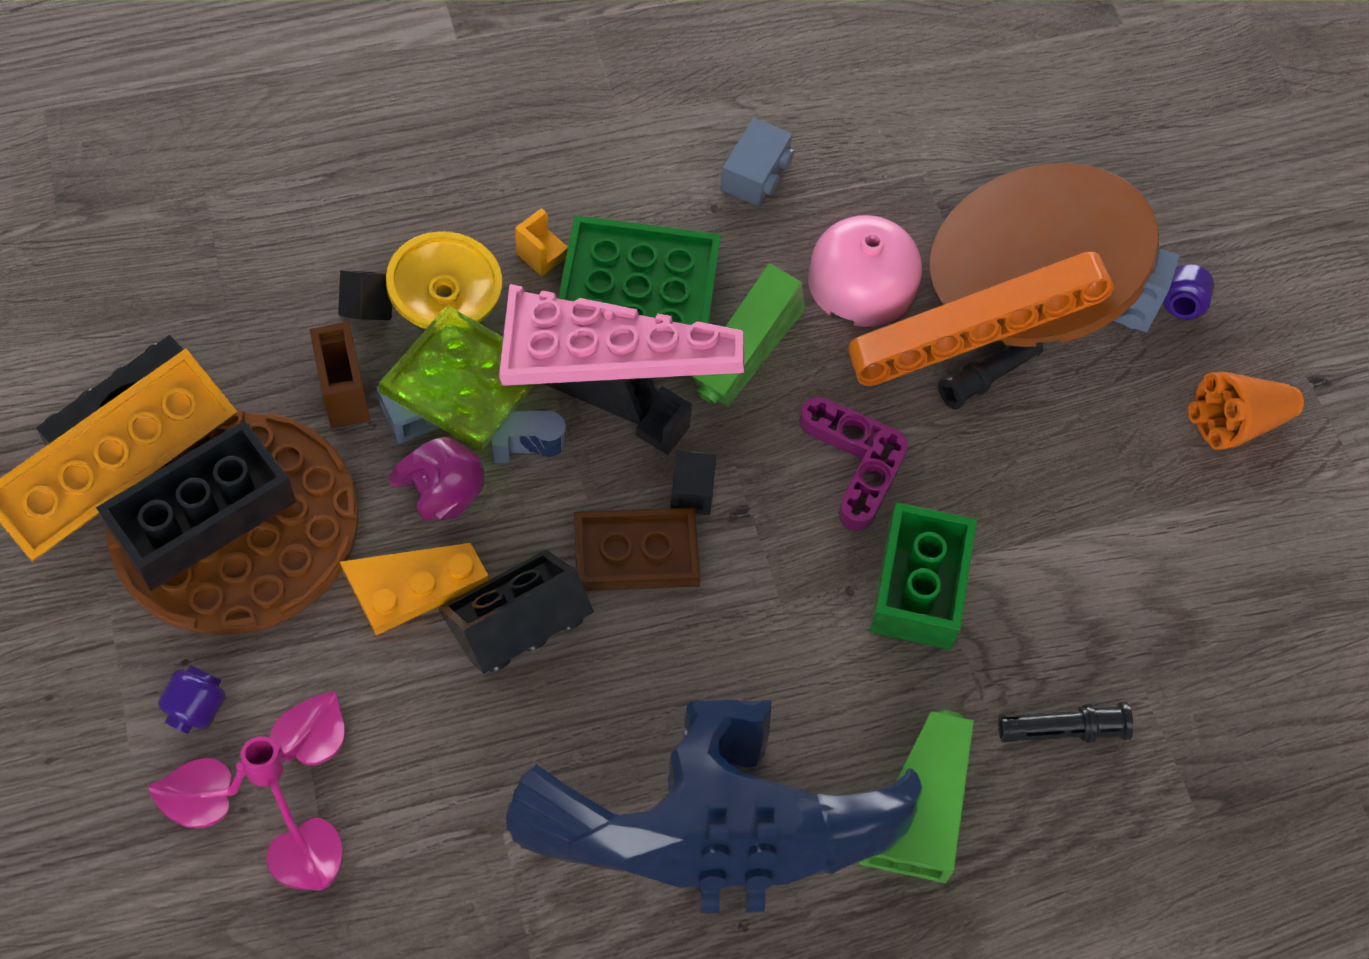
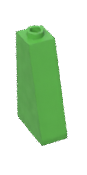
(765, 319)
(942, 764)

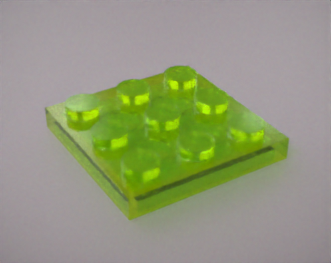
(455, 379)

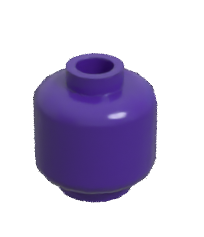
(1189, 292)
(191, 699)

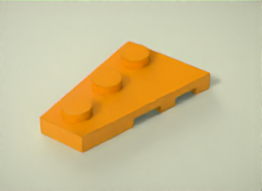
(412, 582)

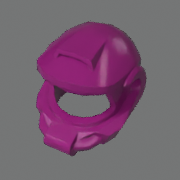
(445, 476)

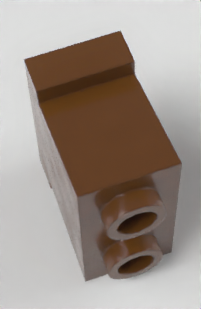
(339, 374)

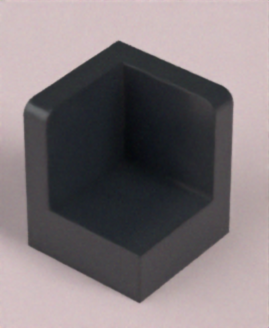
(364, 296)
(665, 421)
(693, 481)

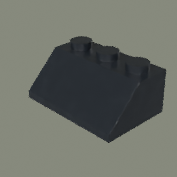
(517, 611)

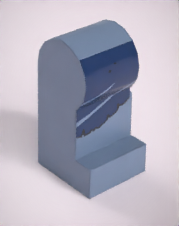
(529, 433)

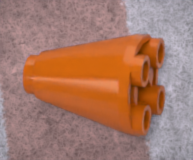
(1241, 407)

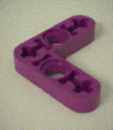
(867, 448)

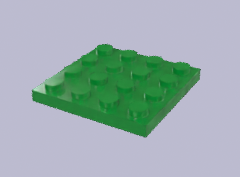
(642, 268)

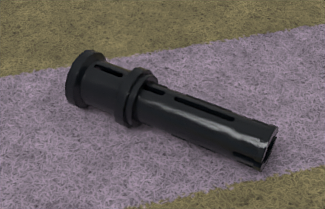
(977, 376)
(1085, 723)

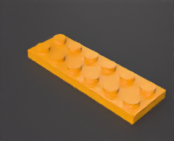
(109, 453)

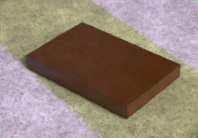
(637, 549)

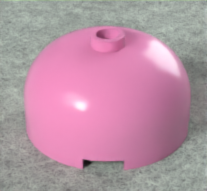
(865, 270)

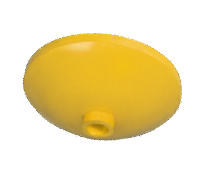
(443, 265)

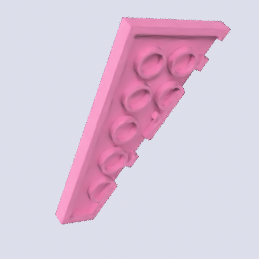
(602, 341)

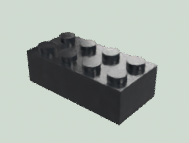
(197, 504)

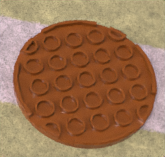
(1039, 220)
(275, 565)

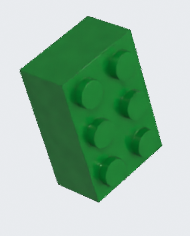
(923, 576)

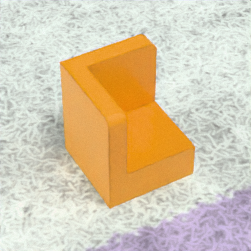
(538, 245)

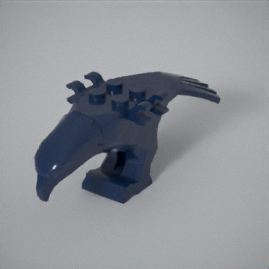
(716, 820)

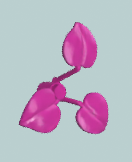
(199, 791)

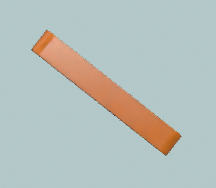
(980, 318)

